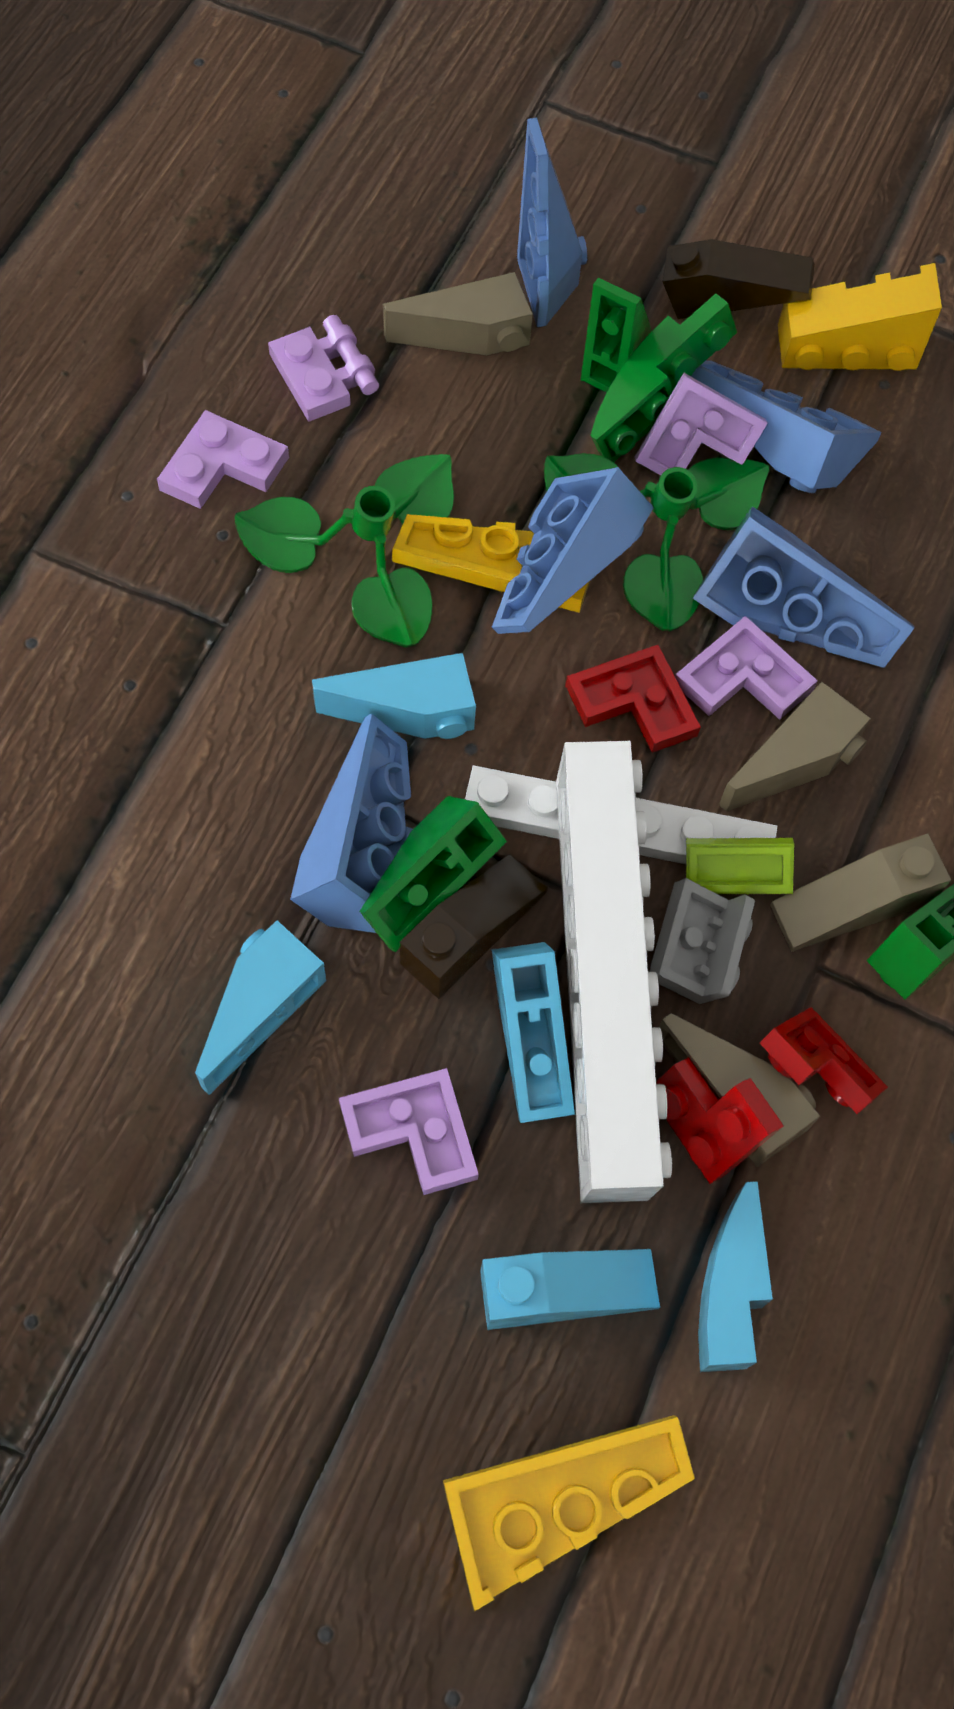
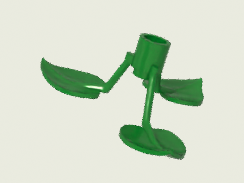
(723, 491)
(390, 606)

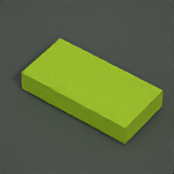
(741, 864)

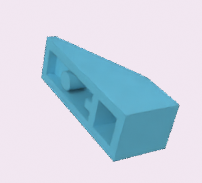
(410, 698)
(263, 991)
(534, 1030)
(567, 1286)

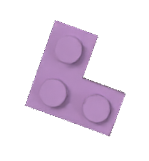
(695, 417)
(217, 449)
(747, 660)
(415, 1112)

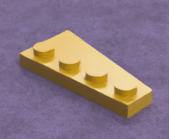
(467, 552)
(546, 1504)

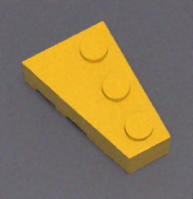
(862, 325)

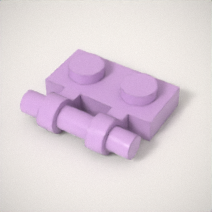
(310, 374)

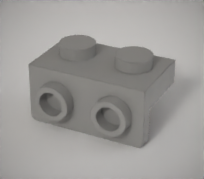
(701, 942)

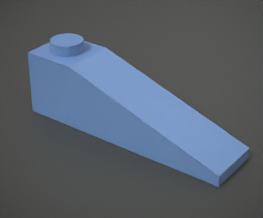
(547, 240)
(798, 441)
(577, 534)
(798, 595)
(356, 829)

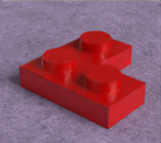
(639, 685)
(810, 1047)
(715, 1130)

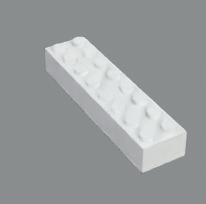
(609, 976)

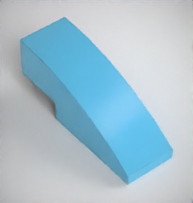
(734, 1284)

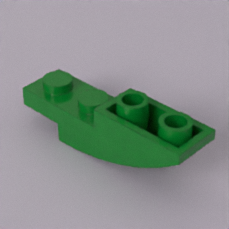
(653, 373)

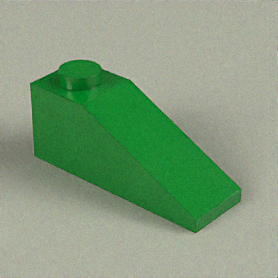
(613, 333)
(431, 867)
(918, 946)

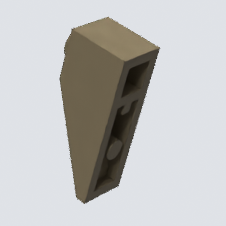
(465, 318)
(801, 750)
(863, 893)
(727, 1065)

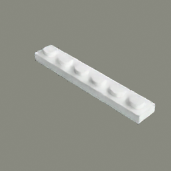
(531, 807)

